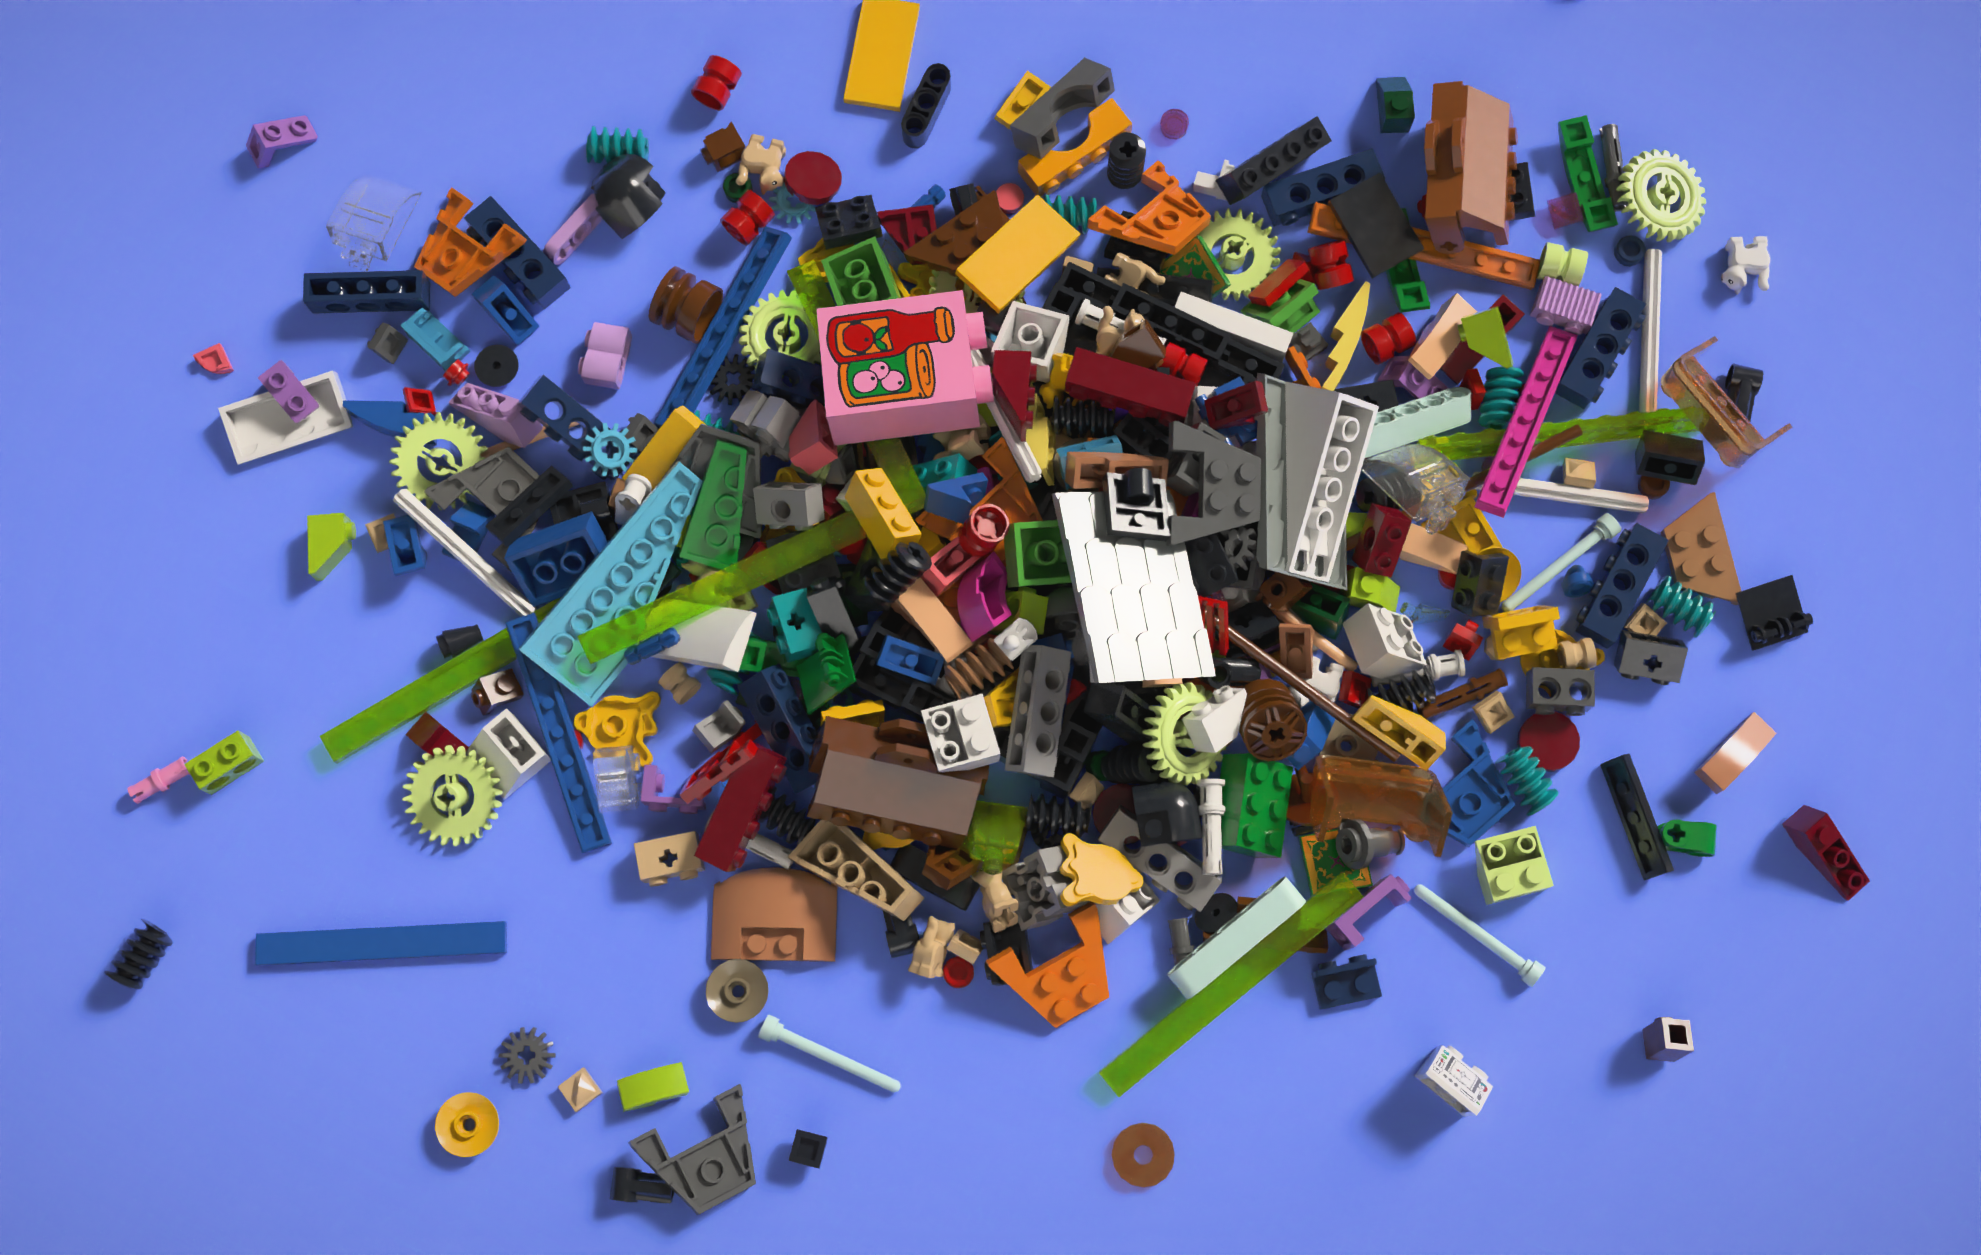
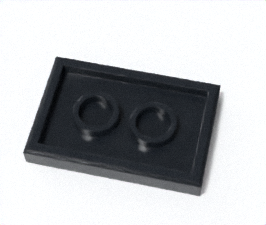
(1375, 225)

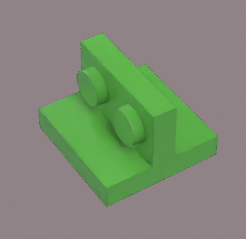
(1290, 310)

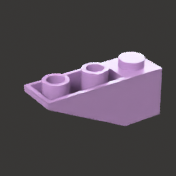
(496, 414)

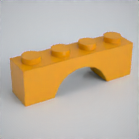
(1046, 174)

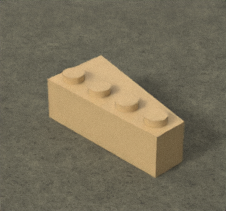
(851, 864)

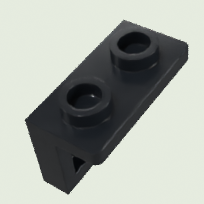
(1479, 583)
(1001, 940)

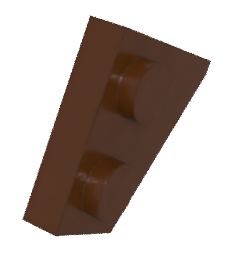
(949, 865)

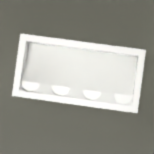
(1246, 330)
(262, 426)
(712, 639)

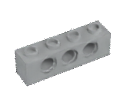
(1038, 711)
(1191, 896)

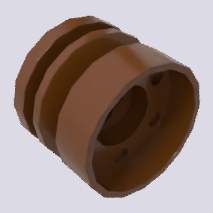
(685, 304)
(1271, 721)

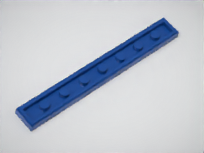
(726, 323)
(561, 742)
(381, 943)

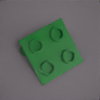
(826, 671)

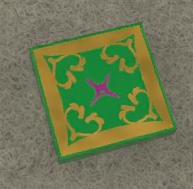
(1197, 262)
(1324, 863)

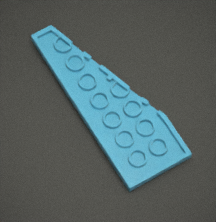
(615, 583)

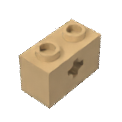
(653, 852)

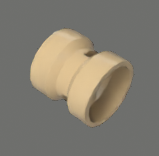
(1577, 654)
(679, 683)

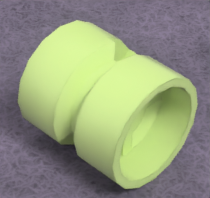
(1561, 264)

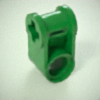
(1690, 837)

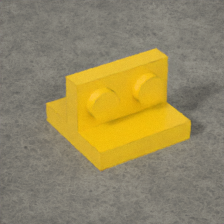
(1522, 631)

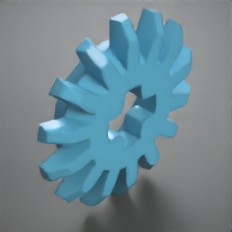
(785, 206)
(618, 440)

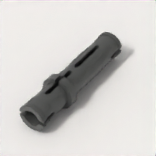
(1613, 163)

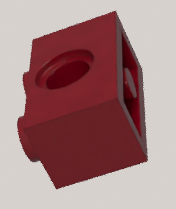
(1381, 540)

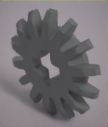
(535, 1064)

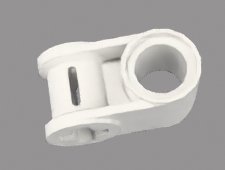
(628, 500)

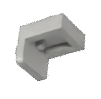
(720, 726)

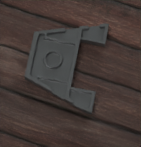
(696, 458)
(493, 482)
(1226, 485)
(711, 1168)

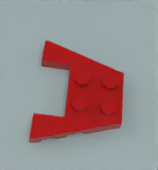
(721, 765)

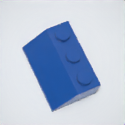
(555, 557)

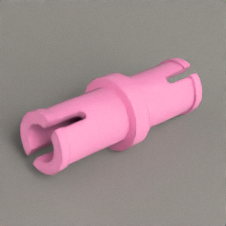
(158, 780)

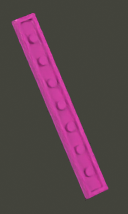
(1526, 422)

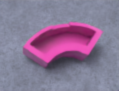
(983, 597)

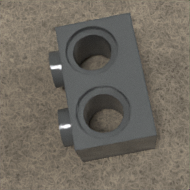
(1184, 467)
(1559, 683)

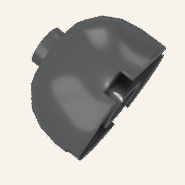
(1062, 612)

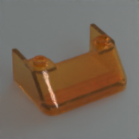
(1713, 410)
(1379, 795)

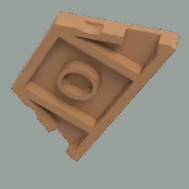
(1701, 552)

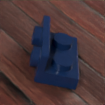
(1346, 982)

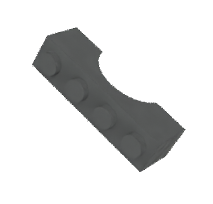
(1081, 87)

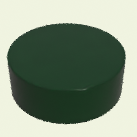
(733, 190)
(1093, 764)

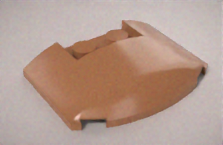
(774, 917)

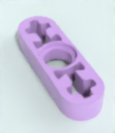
(573, 231)

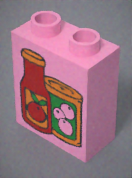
(902, 367)

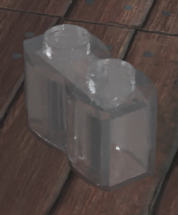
(616, 778)

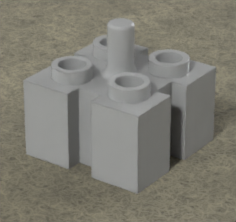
(766, 421)
(1038, 887)

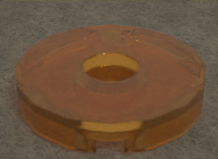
(1162, 1155)

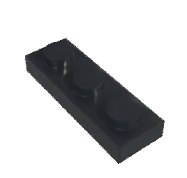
(529, 506)

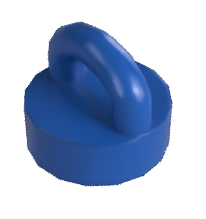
(1578, 583)

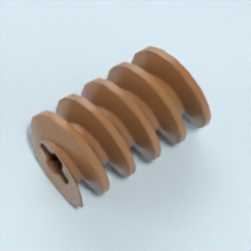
(976, 669)

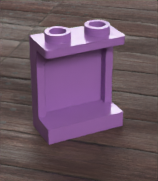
(1342, 928)

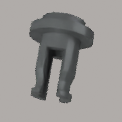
(1359, 844)

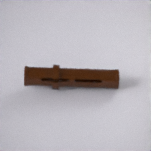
(1493, 680)

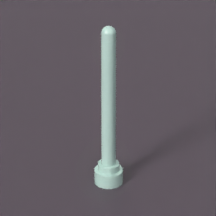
(1605, 528)
(1527, 969)
(775, 1031)

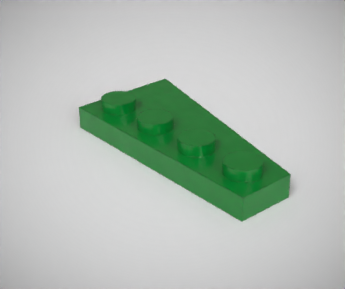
(717, 513)

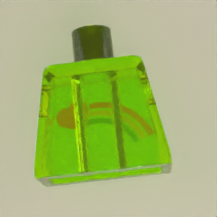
(995, 834)

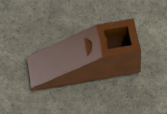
(1139, 347)

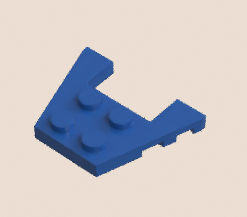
(1478, 792)

